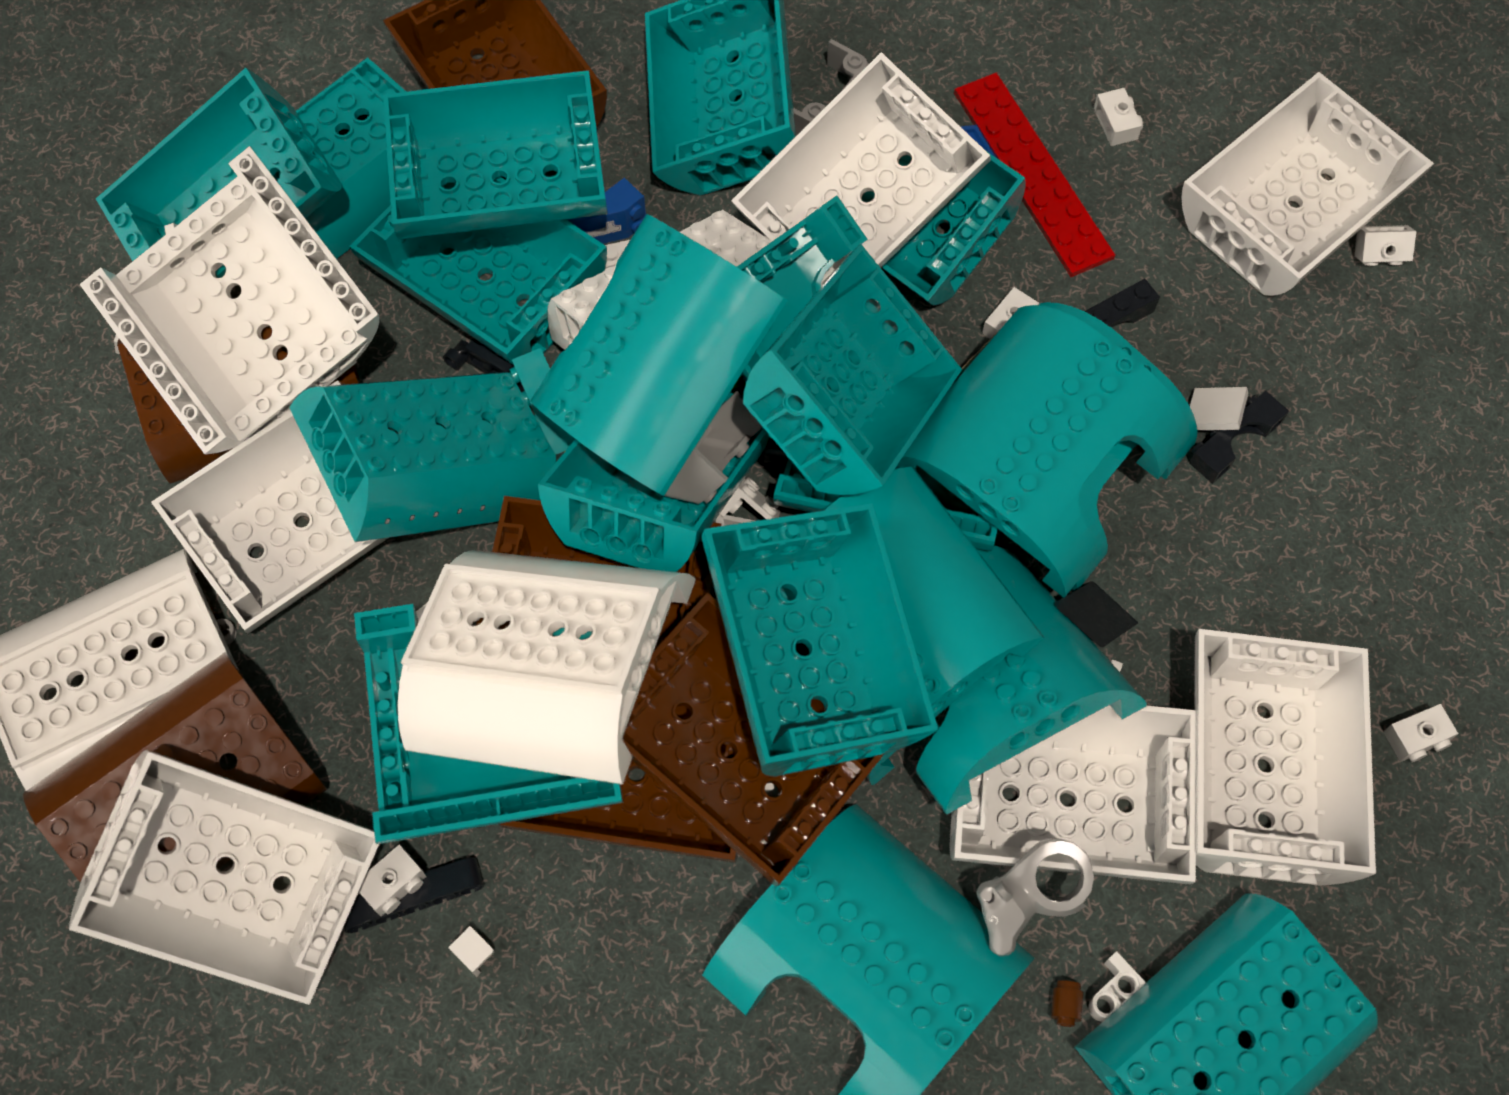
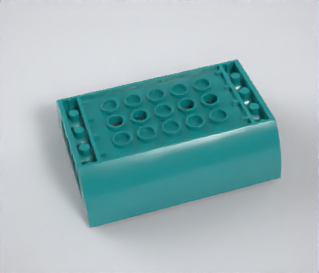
(195, 157)
(355, 157)
(624, 520)

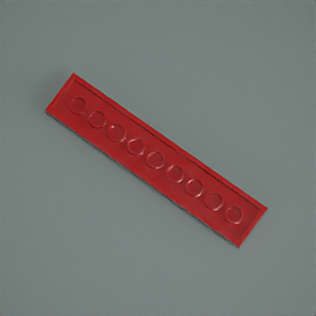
(1047, 191)

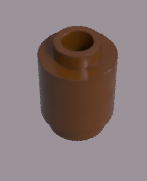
(1067, 1003)

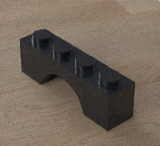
(1128, 305)
(1216, 455)

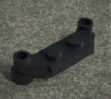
(477, 356)

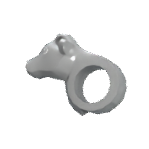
(1015, 897)

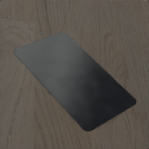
(1096, 614)

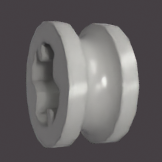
(225, 623)

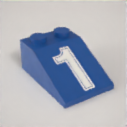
(624, 214)

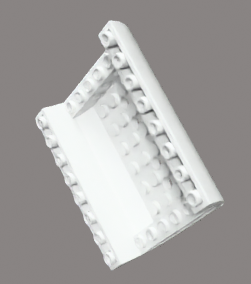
(209, 348)
(92, 641)
(519, 690)

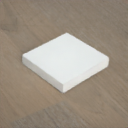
(1219, 407)

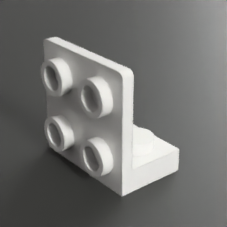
(749, 492)

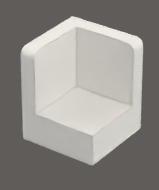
(471, 950)

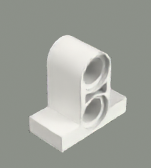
(1111, 991)

